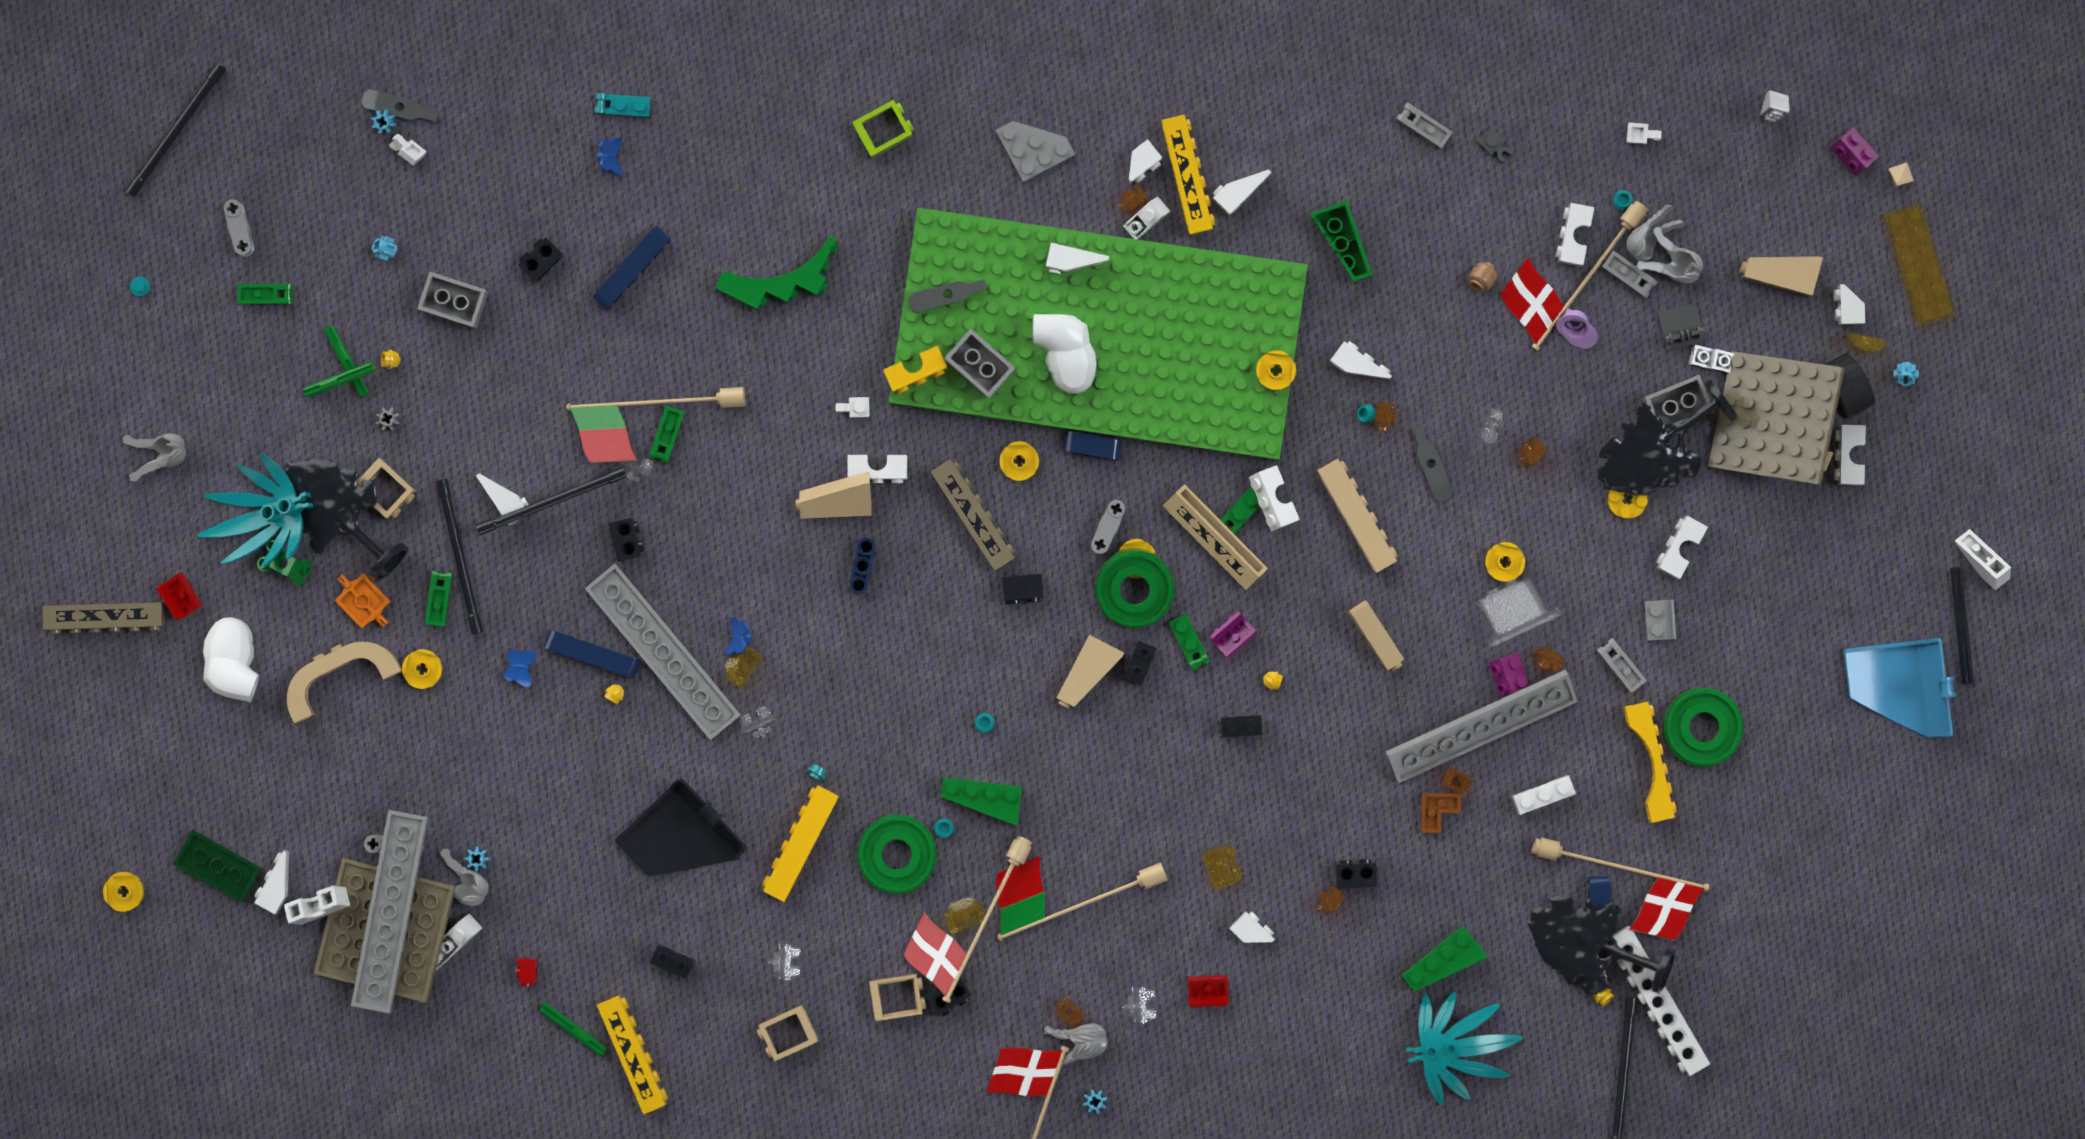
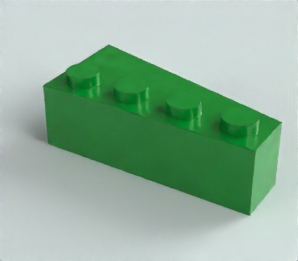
(1343, 236)
(989, 798)
(1446, 958)

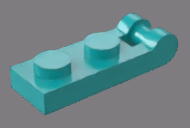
(623, 105)

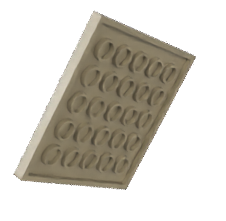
(1782, 418)
(346, 929)

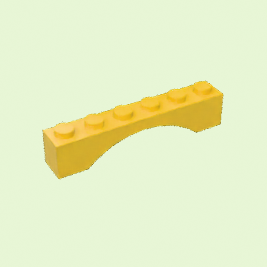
(1658, 801)

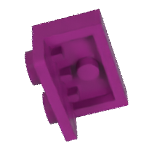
(1854, 152)
(1233, 634)
(1508, 675)

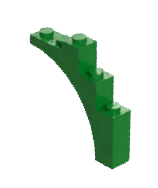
(807, 277)

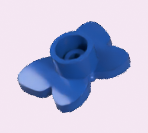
(607, 155)
(741, 637)
(519, 666)

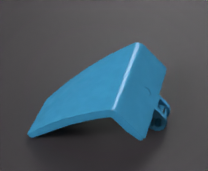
(1903, 684)

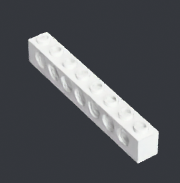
(1697, 1059)

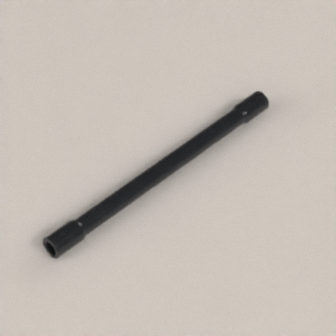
(139, 180)
(608, 478)
(473, 616)
(1630, 1013)

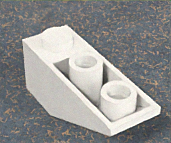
(1775, 106)
(1354, 363)
(276, 887)
(457, 938)

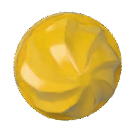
(390, 359)
(1272, 680)
(614, 693)
(1604, 997)

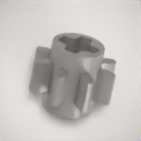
(382, 417)

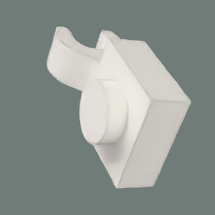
(1639, 133)
(408, 150)
(857, 407)

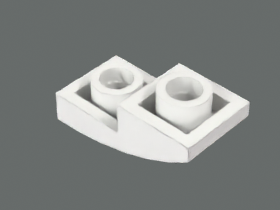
(1711, 358)

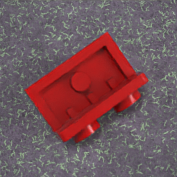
(179, 596)
(1208, 991)

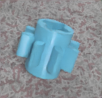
(388, 118)
(384, 248)
(1906, 373)
(471, 858)
(1091, 1106)

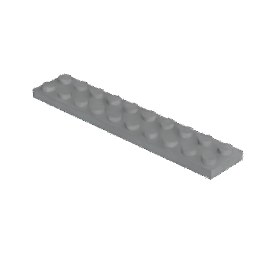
(662, 651)
(1481, 726)
(389, 911)

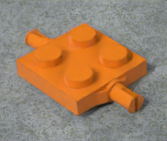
(362, 600)

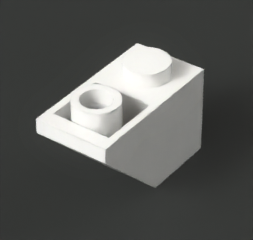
(1143, 159)
(1146, 218)
(1850, 308)
(1249, 930)

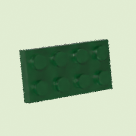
(217, 865)

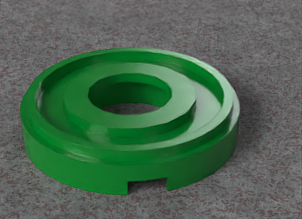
(1130, 563)
(1677, 731)
(892, 828)

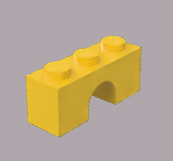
(932, 366)

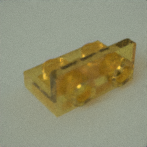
(1222, 866)

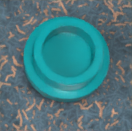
(1622, 200)
(140, 286)
(1366, 413)
(984, 722)
(816, 773)
(944, 828)

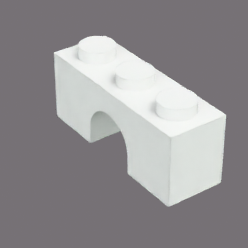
(1570, 251)
(894, 470)
(1849, 472)
(1275, 512)
(1671, 561)
(1543, 795)
(326, 902)

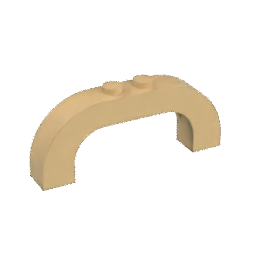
(299, 686)

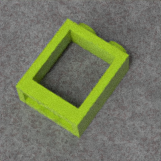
(898, 110)

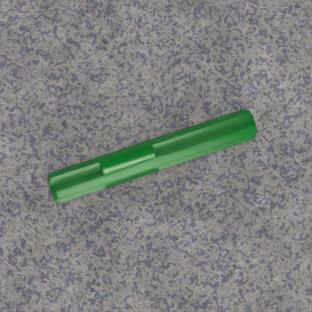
(345, 359)
(339, 379)
(573, 1029)

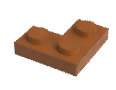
(1433, 805)

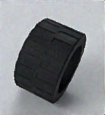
(1855, 389)

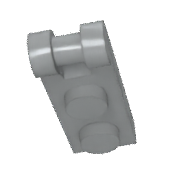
(1424, 125)
(1629, 274)
(1622, 666)

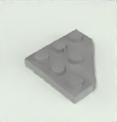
(1033, 149)

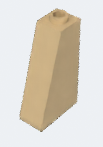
(1785, 273)
(837, 499)
(1376, 636)
(1090, 666)

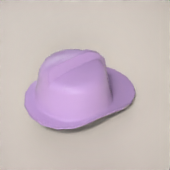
(1577, 329)

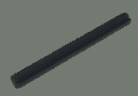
(1961, 625)

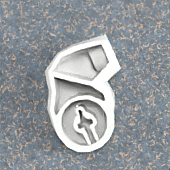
(1069, 351)
(227, 657)

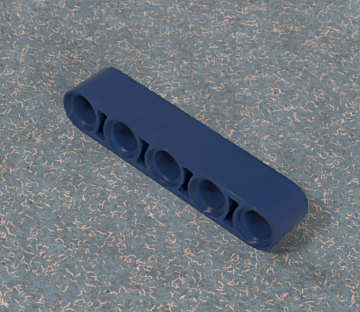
(634, 264)
(591, 653)

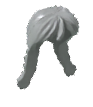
(1642, 241)
(1684, 266)
(169, 446)
(473, 886)
(1089, 1041)

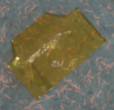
(1864, 344)
(743, 666)
(964, 914)

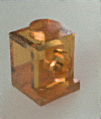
(1132, 199)
(1384, 415)
(1531, 452)
(1548, 659)
(1450, 774)
(1330, 900)
(1073, 1019)

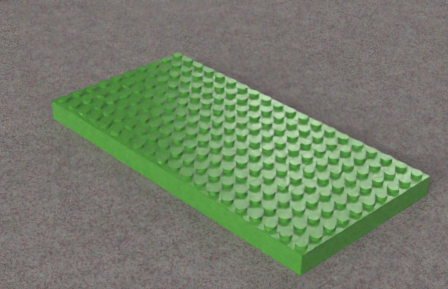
(1167, 325)

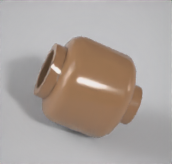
(1482, 276)

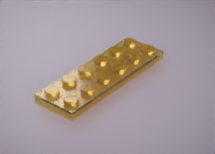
(1919, 264)

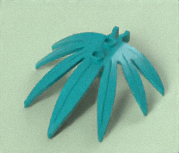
(278, 512)
(1442, 1049)

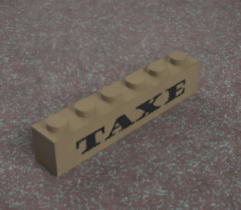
(972, 514)
(103, 616)

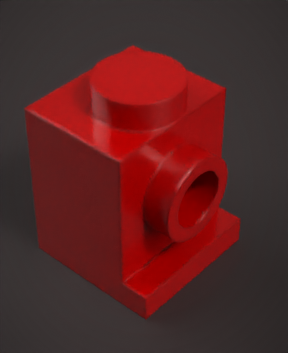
(527, 971)

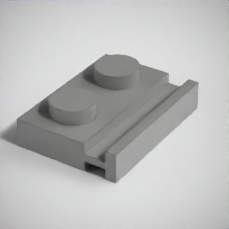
(1660, 620)

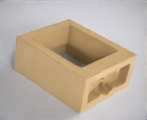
(406, 497)
(876, 999)
(806, 1024)

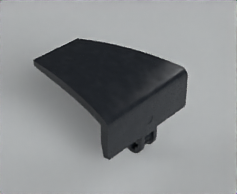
(679, 834)

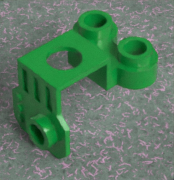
(295, 569)

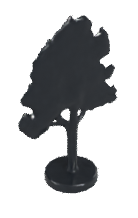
(1645, 457)
(333, 494)
(1573, 939)

